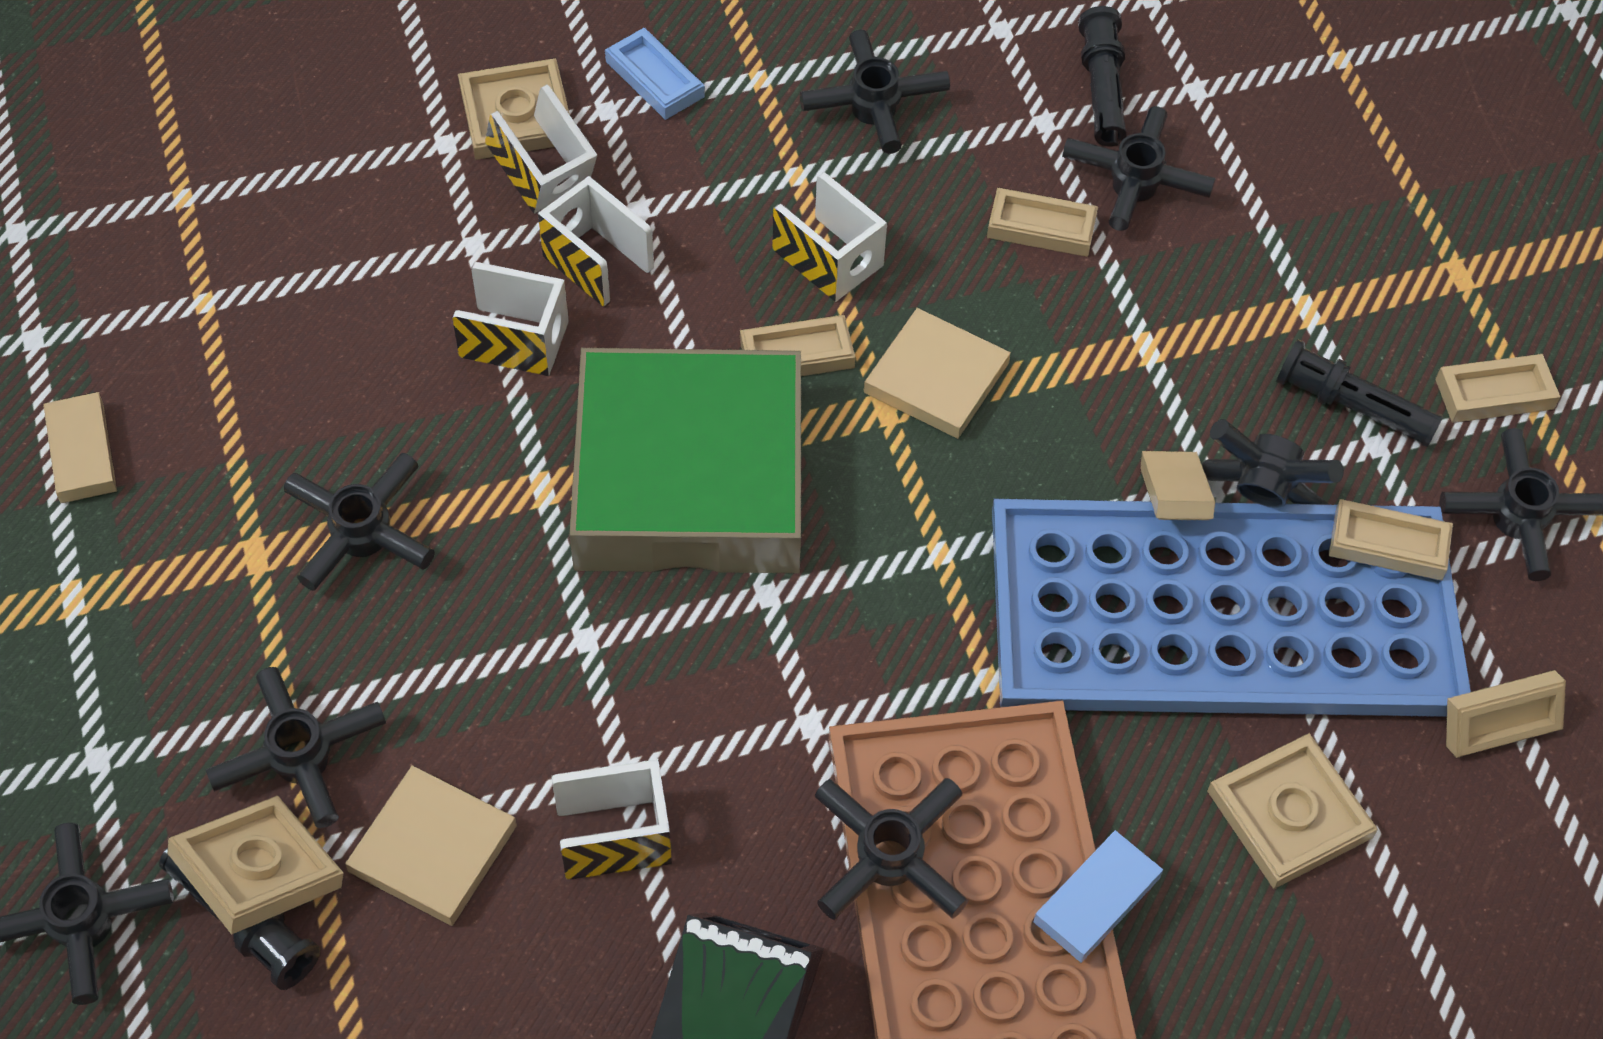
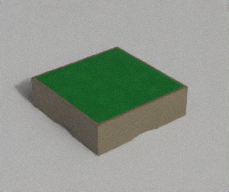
(687, 461)

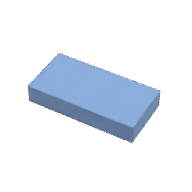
(655, 73)
(1098, 896)

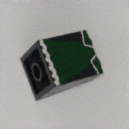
(736, 982)

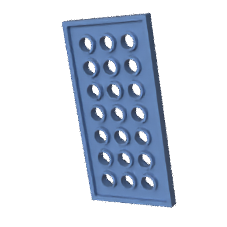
(1205, 681)

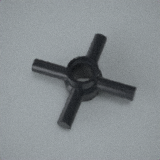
(875, 91)
(1138, 168)
(1269, 468)
(1524, 504)
(359, 538)
(300, 766)
(886, 868)
(90, 928)

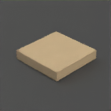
(512, 93)
(937, 373)
(1292, 810)
(431, 845)
(254, 864)

